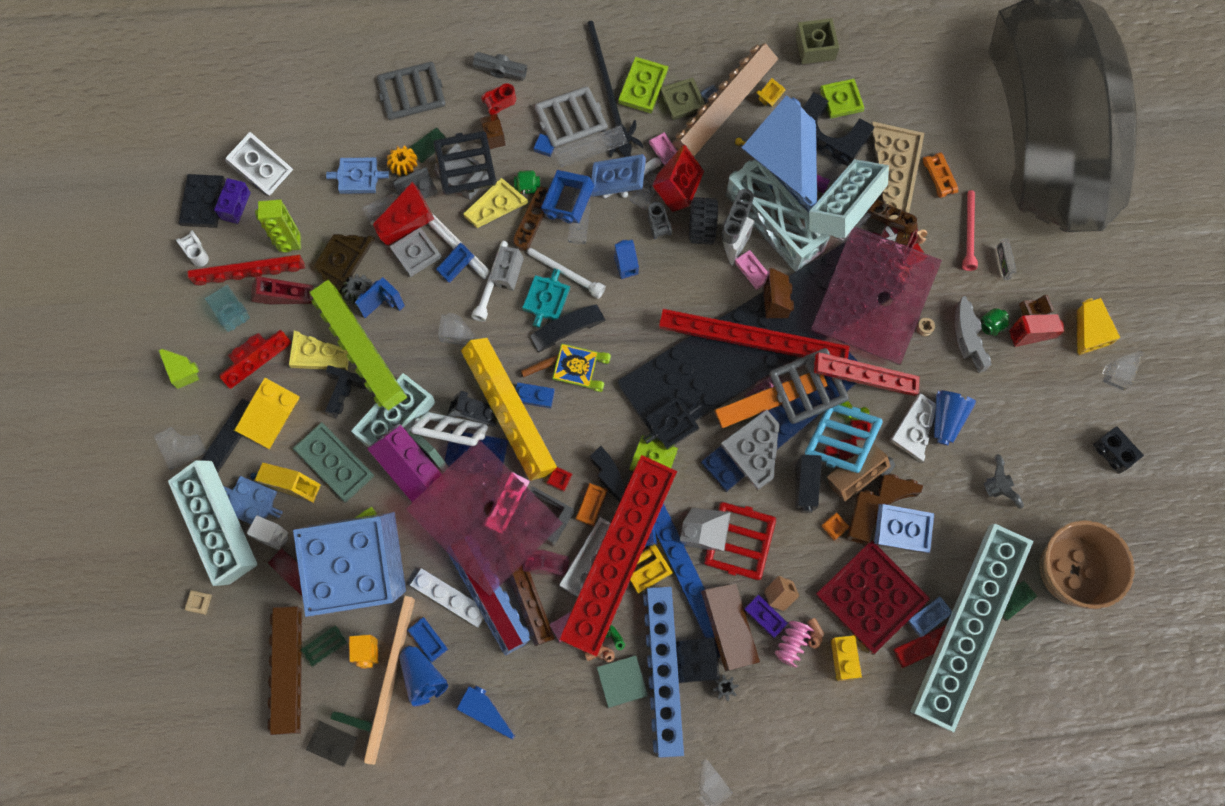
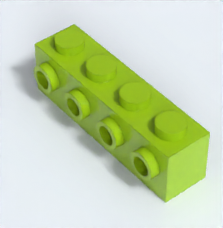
(278, 225)

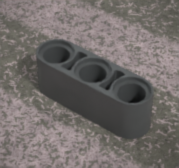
(739, 208)

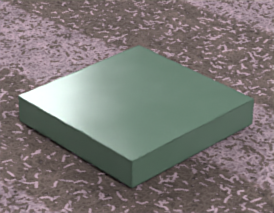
(430, 452)
(622, 681)

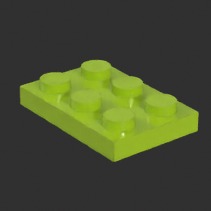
(643, 85)

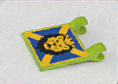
(577, 366)

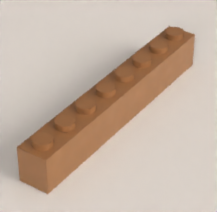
(726, 99)

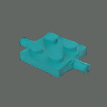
(546, 298)

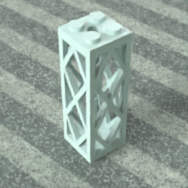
(786, 206)

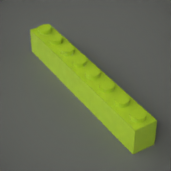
(358, 345)

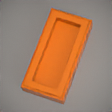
(591, 504)

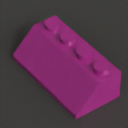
(404, 462)

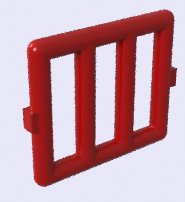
(760, 556)

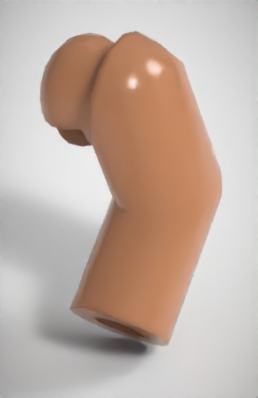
(816, 635)
(605, 654)

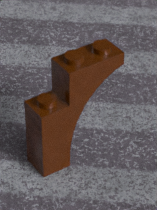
(866, 505)

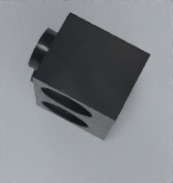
(1121, 446)

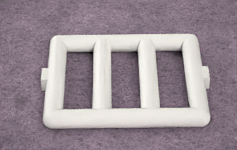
(443, 421)

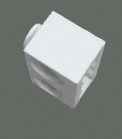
(268, 533)

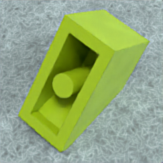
(179, 368)

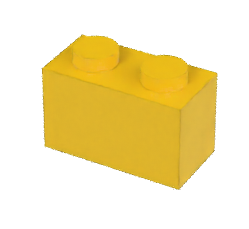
(846, 658)

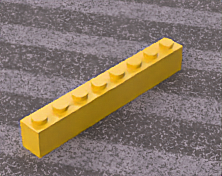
(508, 409)

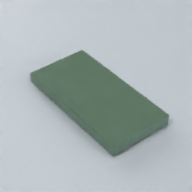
(333, 462)

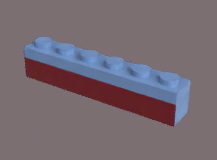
(498, 614)

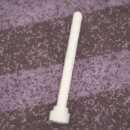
(596, 289)
(480, 312)

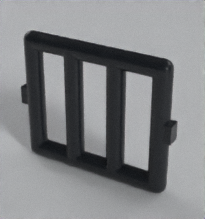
(487, 166)

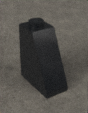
(807, 483)

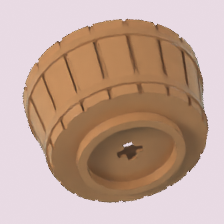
(1103, 564)

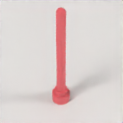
(970, 262)

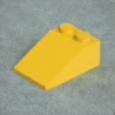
(267, 413)

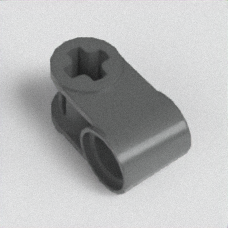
(659, 223)

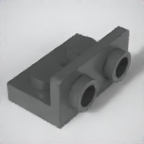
(421, 179)

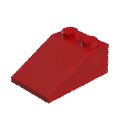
(679, 179)

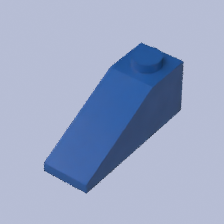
(482, 709)

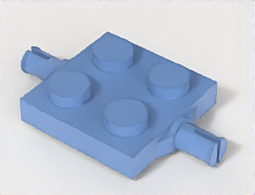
(357, 175)
(251, 500)

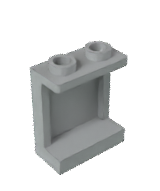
(463, 179)

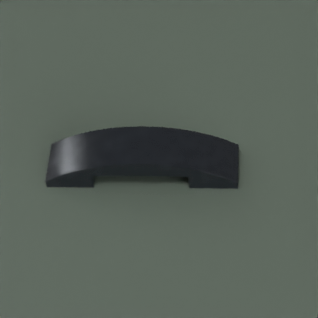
(567, 325)

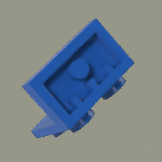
(378, 293)

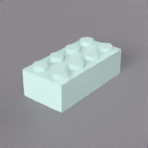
(380, 420)

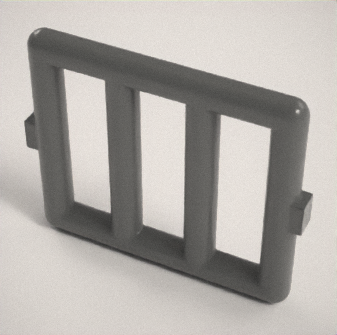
(407, 110)
(809, 410)

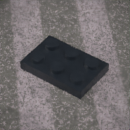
(200, 200)

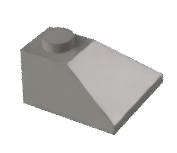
(705, 529)

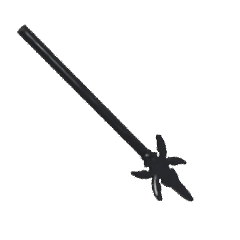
(625, 149)

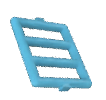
(862, 452)

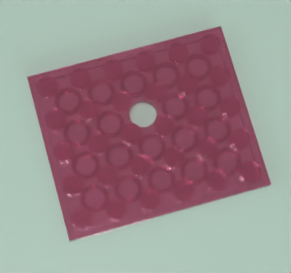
(851, 303)
(484, 545)

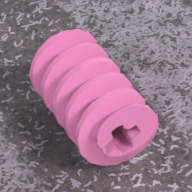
(793, 642)

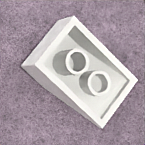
(258, 164)

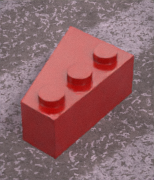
(403, 216)

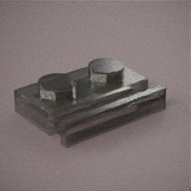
(332, 743)

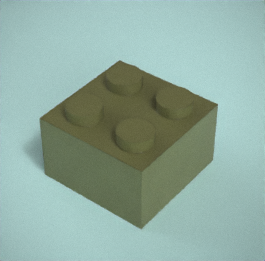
(816, 41)

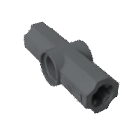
(500, 66)

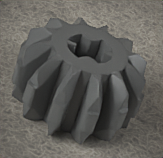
(351, 287)

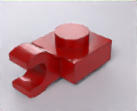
(843, 455)

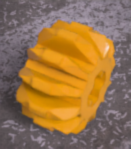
(402, 161)

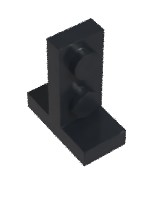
(342, 389)
(471, 409)

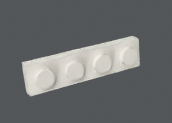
(447, 597)

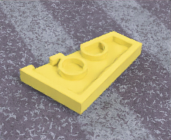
(494, 204)
(315, 354)

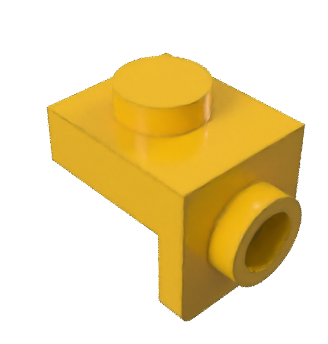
(771, 92)

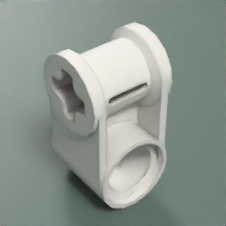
(192, 246)

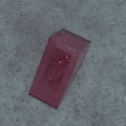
(546, 563)

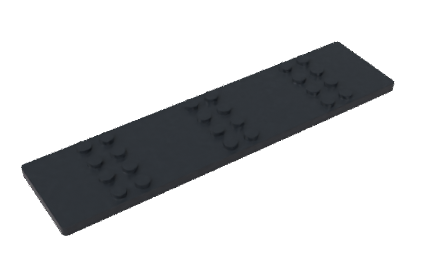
(719, 370)

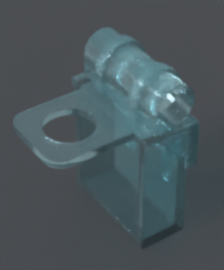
(227, 308)

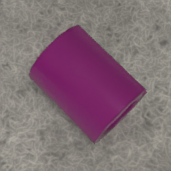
(822, 183)

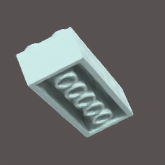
(848, 198)
(212, 523)

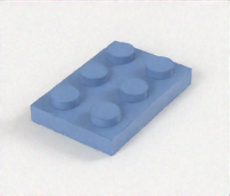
(618, 175)
(904, 528)

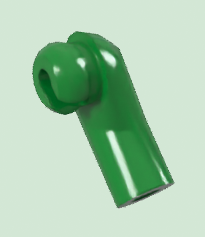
(616, 638)

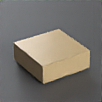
(198, 602)

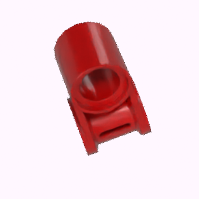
(498, 98)

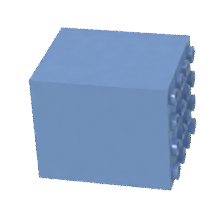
(349, 564)

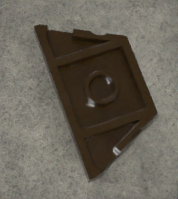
(342, 258)

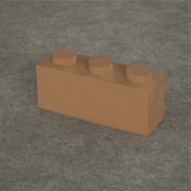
(849, 483)

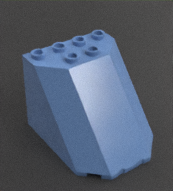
(788, 150)

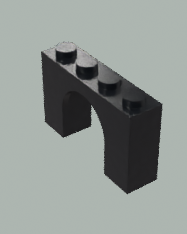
(844, 148)

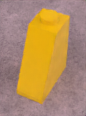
(1094, 327)
(288, 482)

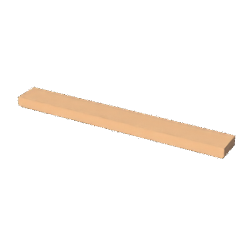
(389, 681)

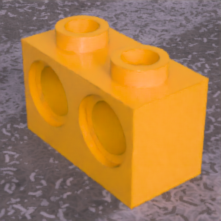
(363, 651)

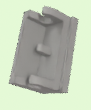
(507, 267)

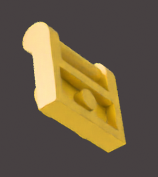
(652, 572)

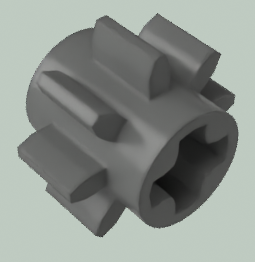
(731, 687)

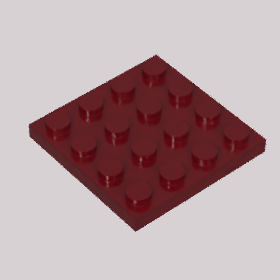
(872, 597)

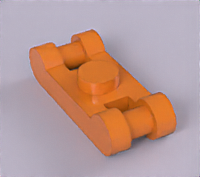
(940, 174)

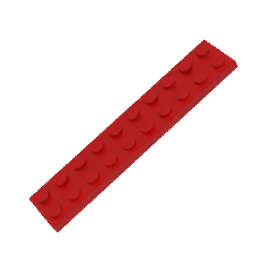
(618, 556)

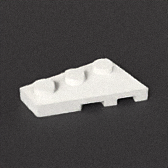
(915, 427)

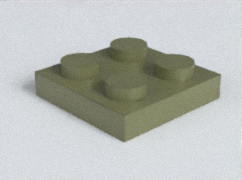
(682, 98)

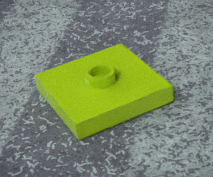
(843, 98)
(656, 451)

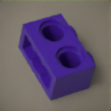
(232, 201)

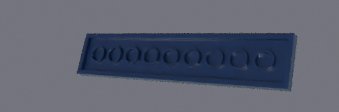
(725, 470)

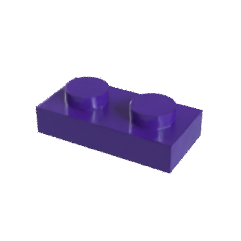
(766, 616)

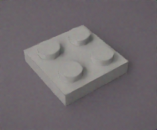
(415, 252)

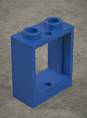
(573, 180)

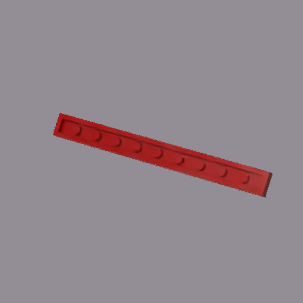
(747, 335)

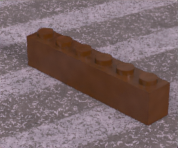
(286, 671)

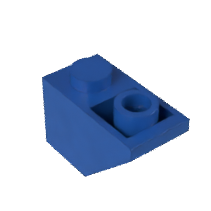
(626, 259)

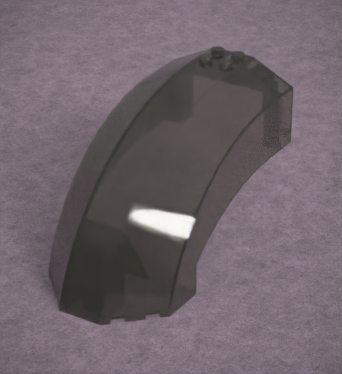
(1067, 110)

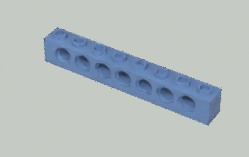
(663, 597)

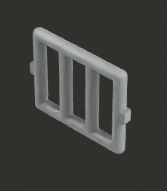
(570, 136)

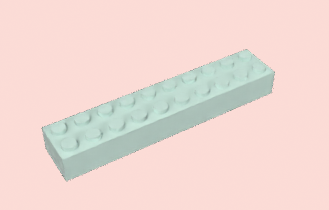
(971, 627)

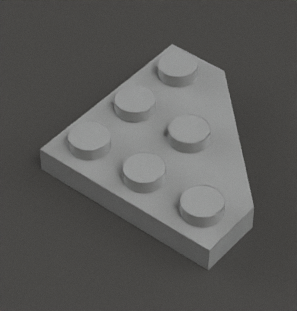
(755, 449)

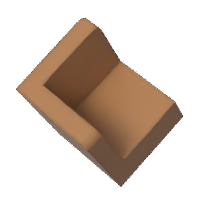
(781, 593)

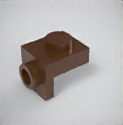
(1039, 306)

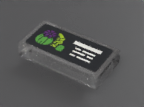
(1006, 259)

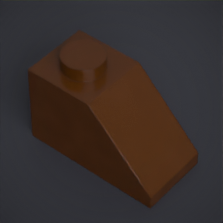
(493, 128)

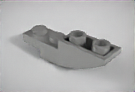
(966, 329)

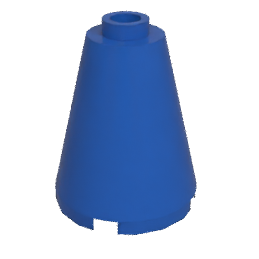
(950, 415)
(420, 677)

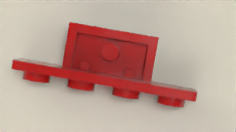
(252, 356)

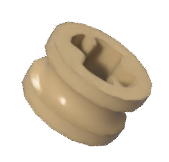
(931, 326)

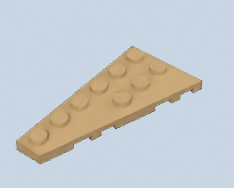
(901, 151)

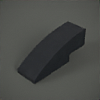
(609, 474)

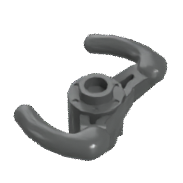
(1002, 484)

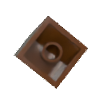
(777, 294)

